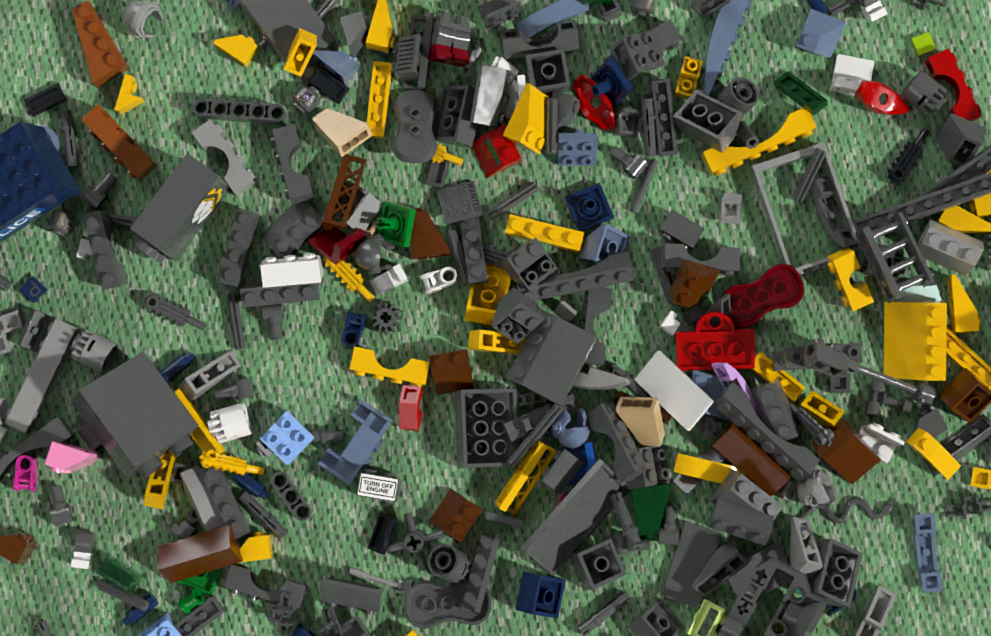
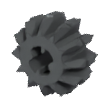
(391, 313)

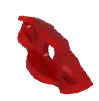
(869, 93)
(601, 116)

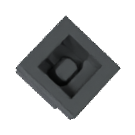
(185, 529)

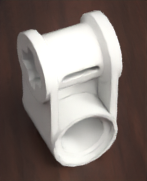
(437, 280)

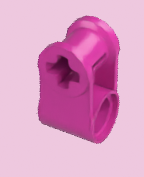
(25, 475)

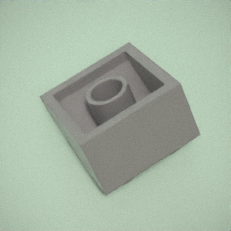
(363, 209)

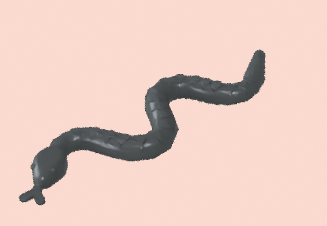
(885, 510)

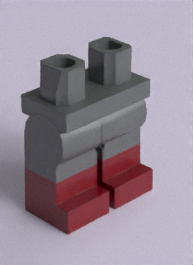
(450, 40)

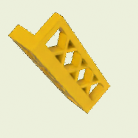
(202, 434)
(522, 474)

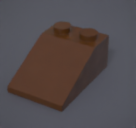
(848, 452)

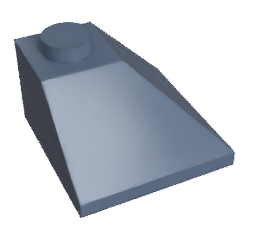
(820, 33)
(338, 64)
(602, 243)

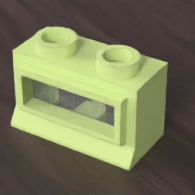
(707, 620)

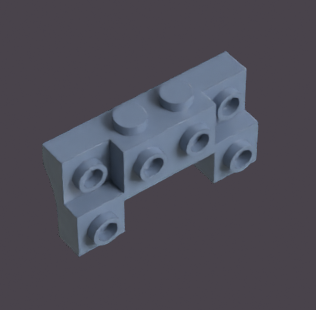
(361, 446)

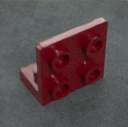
(336, 244)

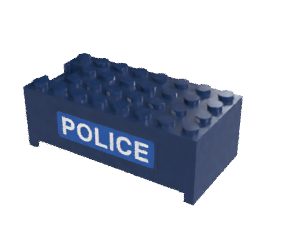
(30, 177)

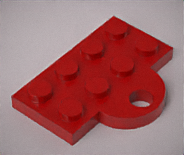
(715, 344)

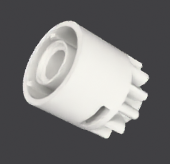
(230, 423)

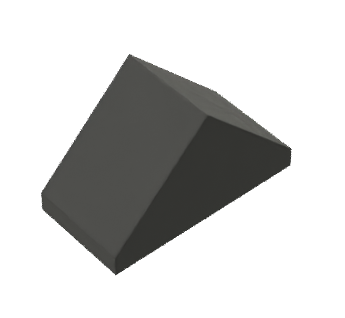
(722, 305)

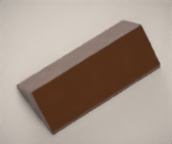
(751, 459)
(198, 554)

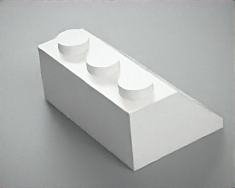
(291, 270)

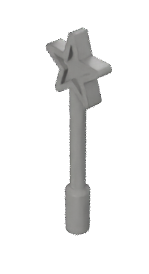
(402, 586)

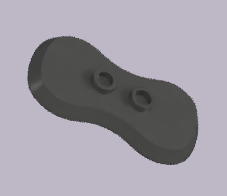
(414, 136)
(433, 604)

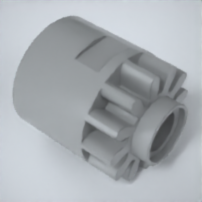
(94, 350)

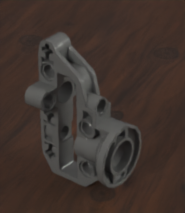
(796, 614)

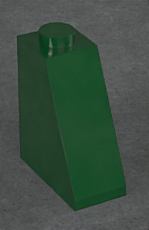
(649, 508)

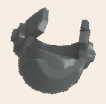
(368, 254)

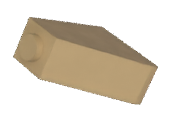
(341, 130)
(643, 419)

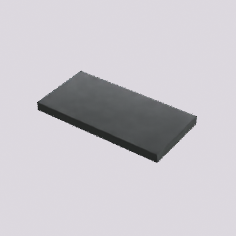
(282, 19)
(575, 518)

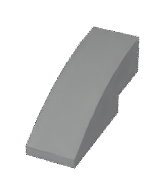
(599, 380)
(875, 613)

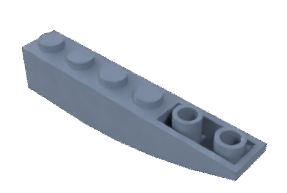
(722, 35)

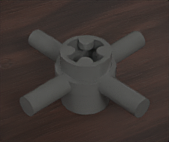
(418, 534)

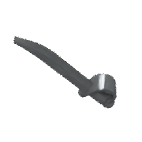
(633, 385)

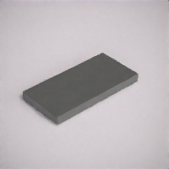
(691, 555)

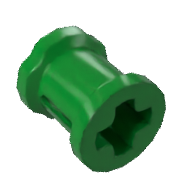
(192, 600)

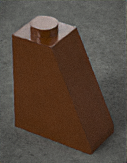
(426, 239)

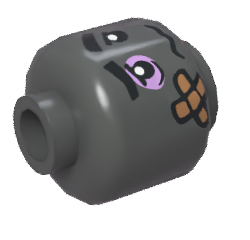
(306, 99)

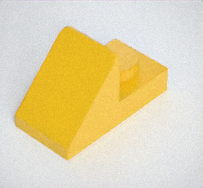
(125, 100)

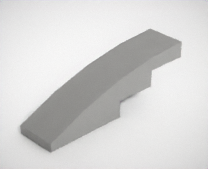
(201, 499)

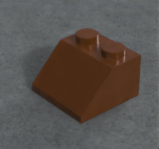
(692, 283)
(451, 372)
(966, 395)
(455, 515)
(17, 547)

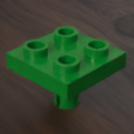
(396, 223)

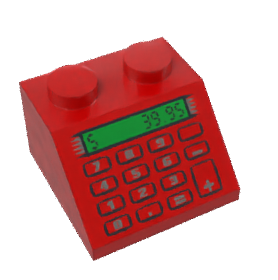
(496, 152)

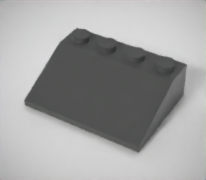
(551, 358)
(479, 427)

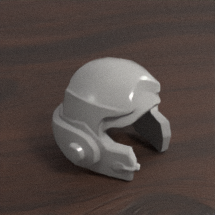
(136, 14)
(816, 490)

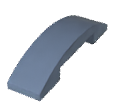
(550, 16)
(926, 552)

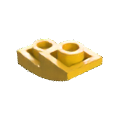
(688, 77)

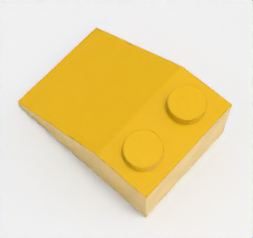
(528, 120)
(485, 297)

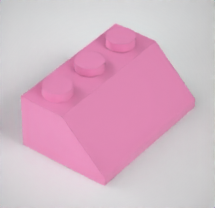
(68, 458)

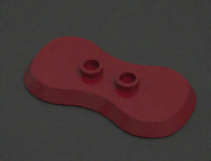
(776, 289)

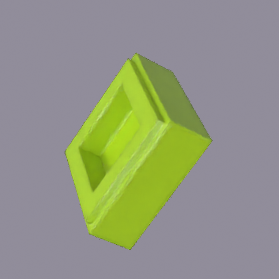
(923, 44)

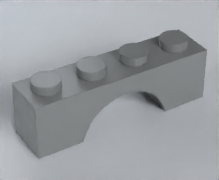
(210, 138)

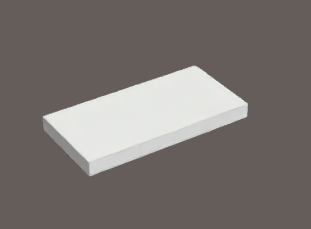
(674, 390)

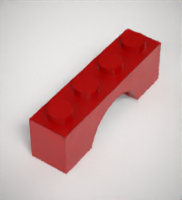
(944, 67)

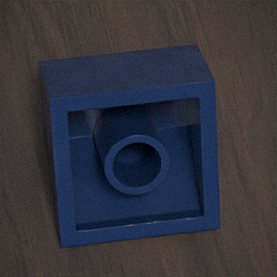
(540, 595)

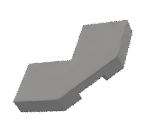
(9, 323)

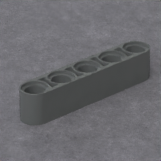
(232, 106)

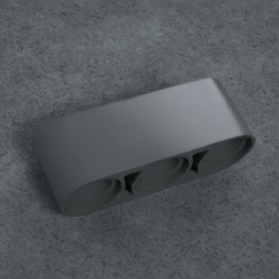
(283, 491)

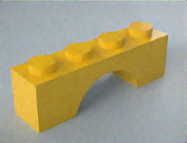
(546, 233)
(414, 371)

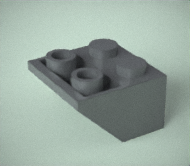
(960, 139)
(528, 264)
(516, 316)
(656, 465)
(561, 471)

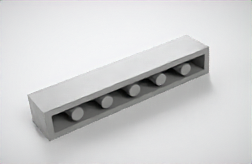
(42, 376)

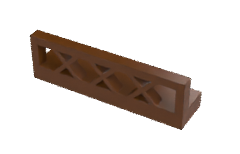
(340, 190)

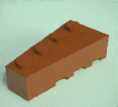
(98, 46)
(119, 142)

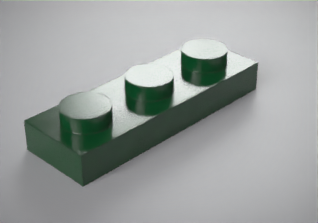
(800, 93)

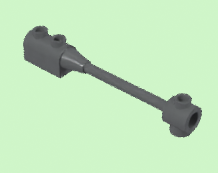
(833, 362)

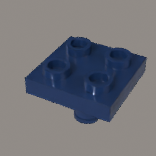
(611, 82)
(589, 207)

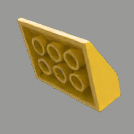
(915, 340)

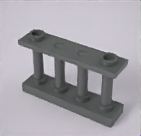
(876, 259)
(793, 357)

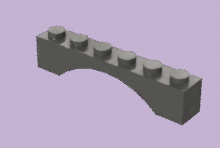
(610, 271)
(737, 407)
(54, 431)

